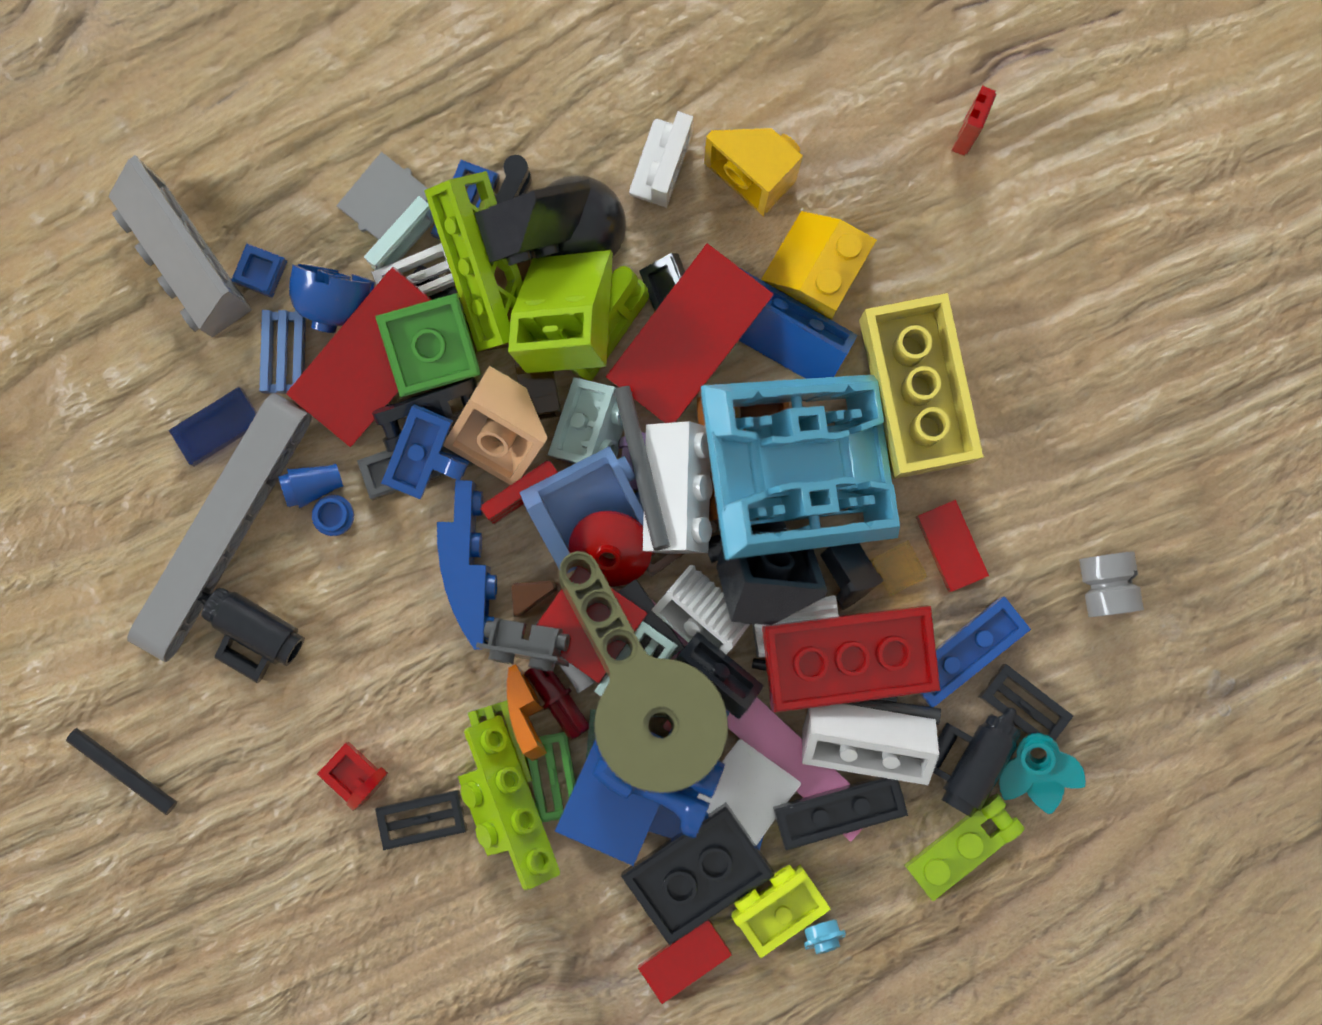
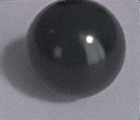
(601, 223)

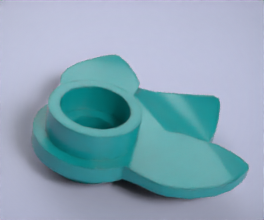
(1041, 777)

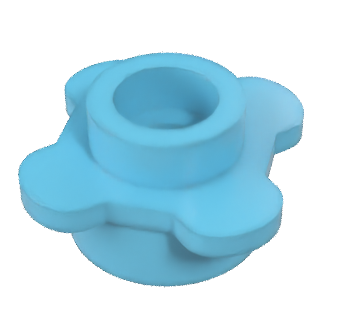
(824, 937)

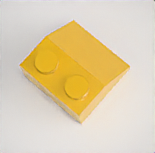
(754, 163)
(819, 261)

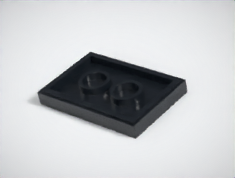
(697, 877)

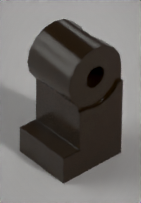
(542, 391)

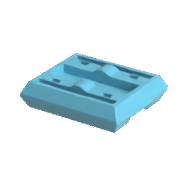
(799, 466)

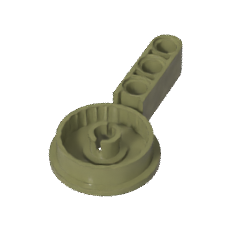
(646, 688)

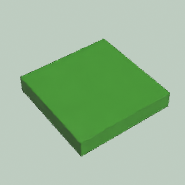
(428, 345)

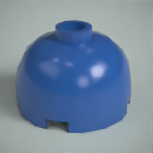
(326, 295)

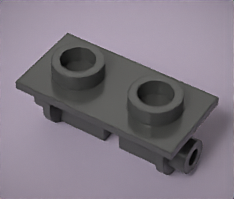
(508, 642)

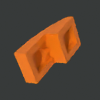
(522, 704)

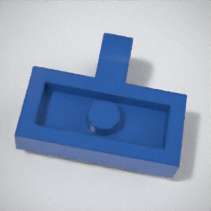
(420, 453)

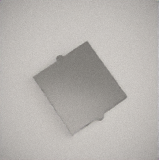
(381, 196)

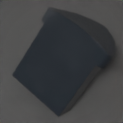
(851, 572)

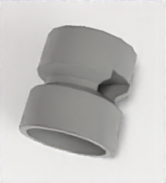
(1111, 584)

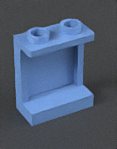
(578, 491)

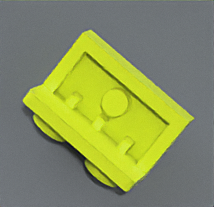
(779, 909)

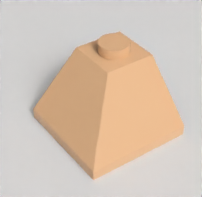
(498, 428)

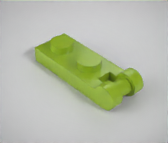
(626, 301)
(963, 848)

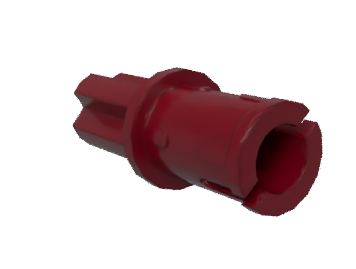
(558, 702)

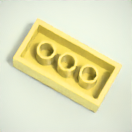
(921, 385)

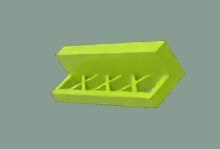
(473, 274)

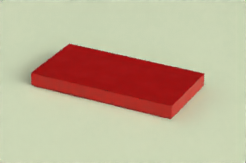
(690, 334)
(353, 369)
(850, 658)

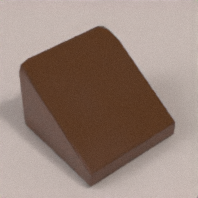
(529, 594)

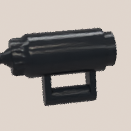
(251, 627)
(980, 762)

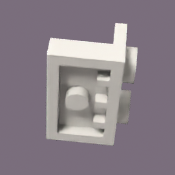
(662, 159)

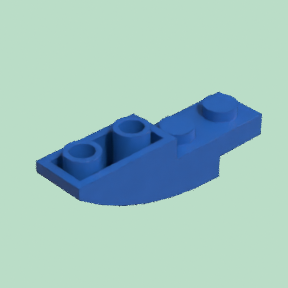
(466, 584)

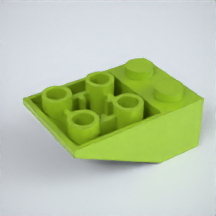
(563, 313)

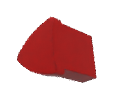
(352, 776)

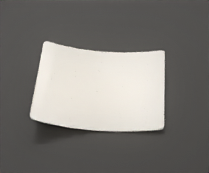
(752, 788)

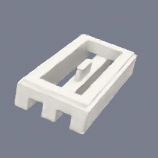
(419, 259)

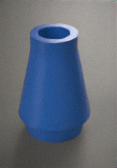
(308, 484)

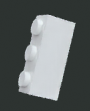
(682, 483)
(870, 742)

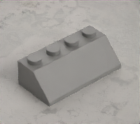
(176, 249)

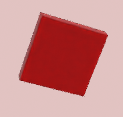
(580, 649)

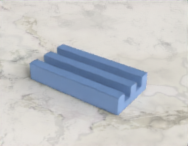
(266, 356)

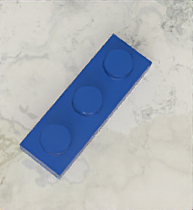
(976, 647)

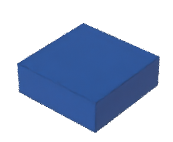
(259, 270)

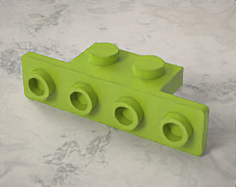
(504, 805)

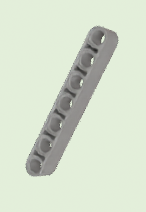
(219, 527)

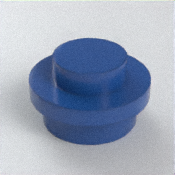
(333, 515)

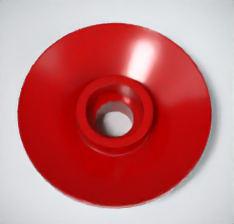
(613, 534)

